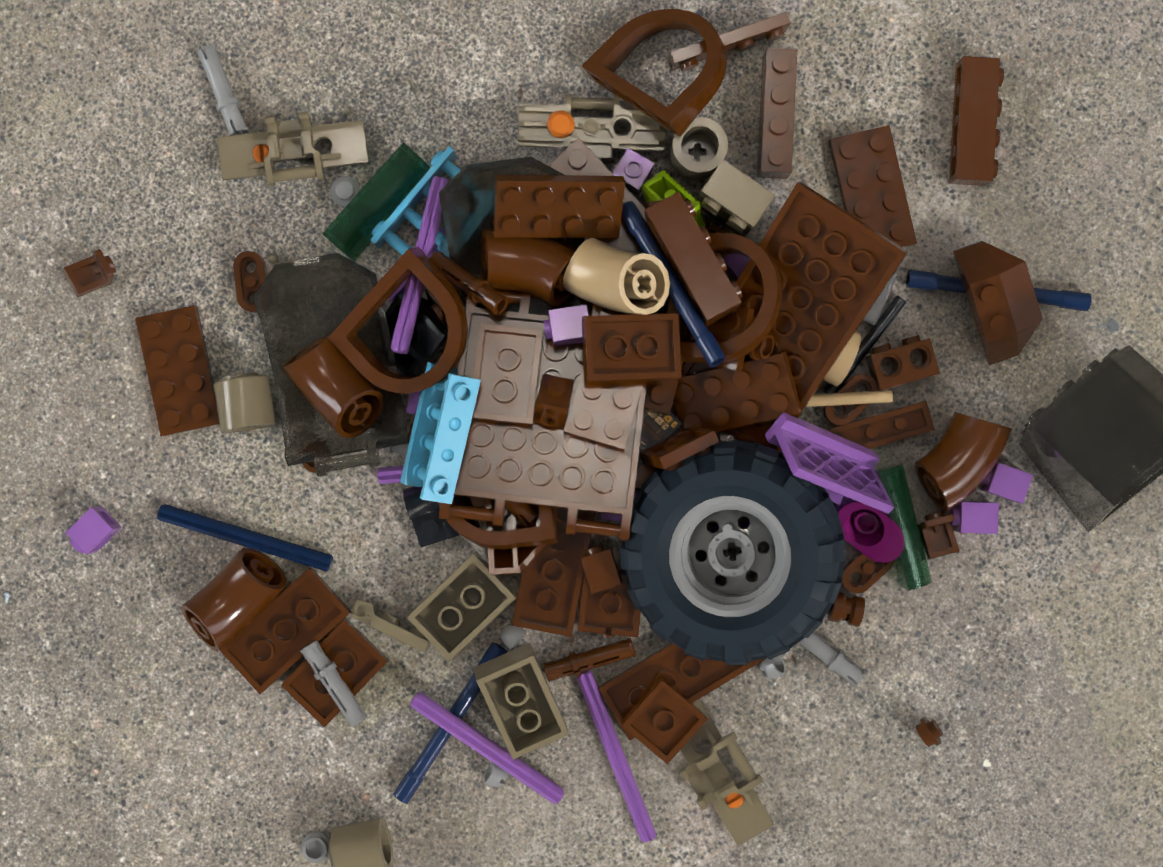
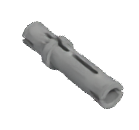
(226, 102)
(833, 658)
(330, 678)

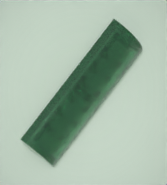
(376, 201)
(912, 563)

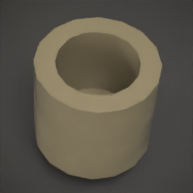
(712, 141)
(244, 402)
(361, 845)

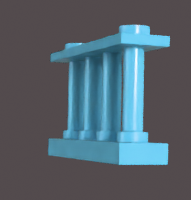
(385, 230)
(440, 436)

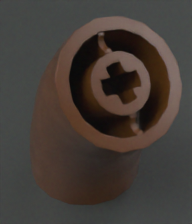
(526, 266)
(335, 388)
(961, 459)
(234, 597)

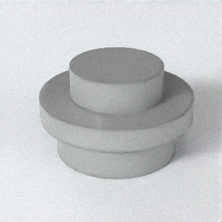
(344, 190)
(315, 846)

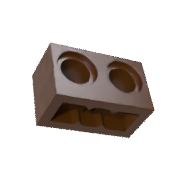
(903, 369)

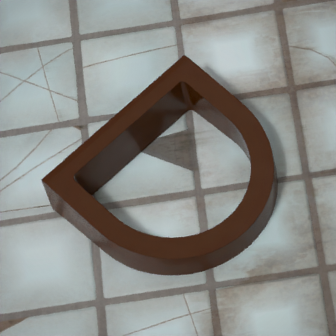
(693, 99)
(759, 329)
(353, 348)
(517, 538)

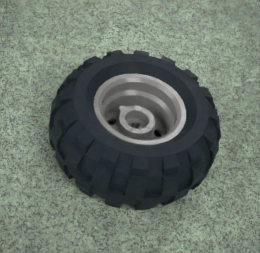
(743, 617)

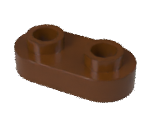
(246, 282)
(850, 411)
(869, 573)

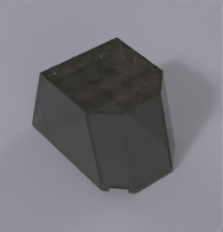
(1101, 435)

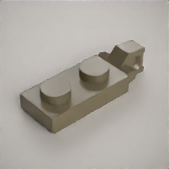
(389, 625)

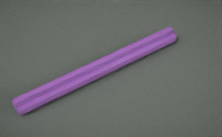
(414, 287)
(486, 747)
(616, 756)

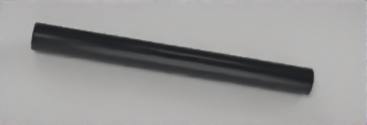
(871, 338)

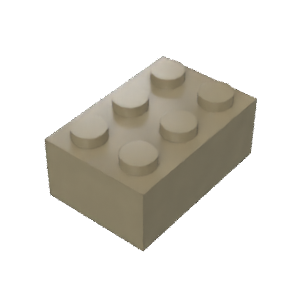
(734, 199)
(462, 606)
(521, 701)

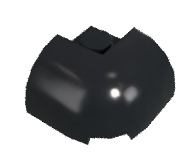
(427, 338)
(426, 517)

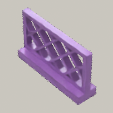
(830, 461)

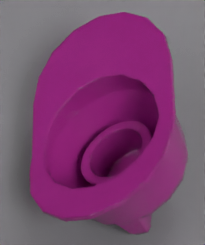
(871, 532)

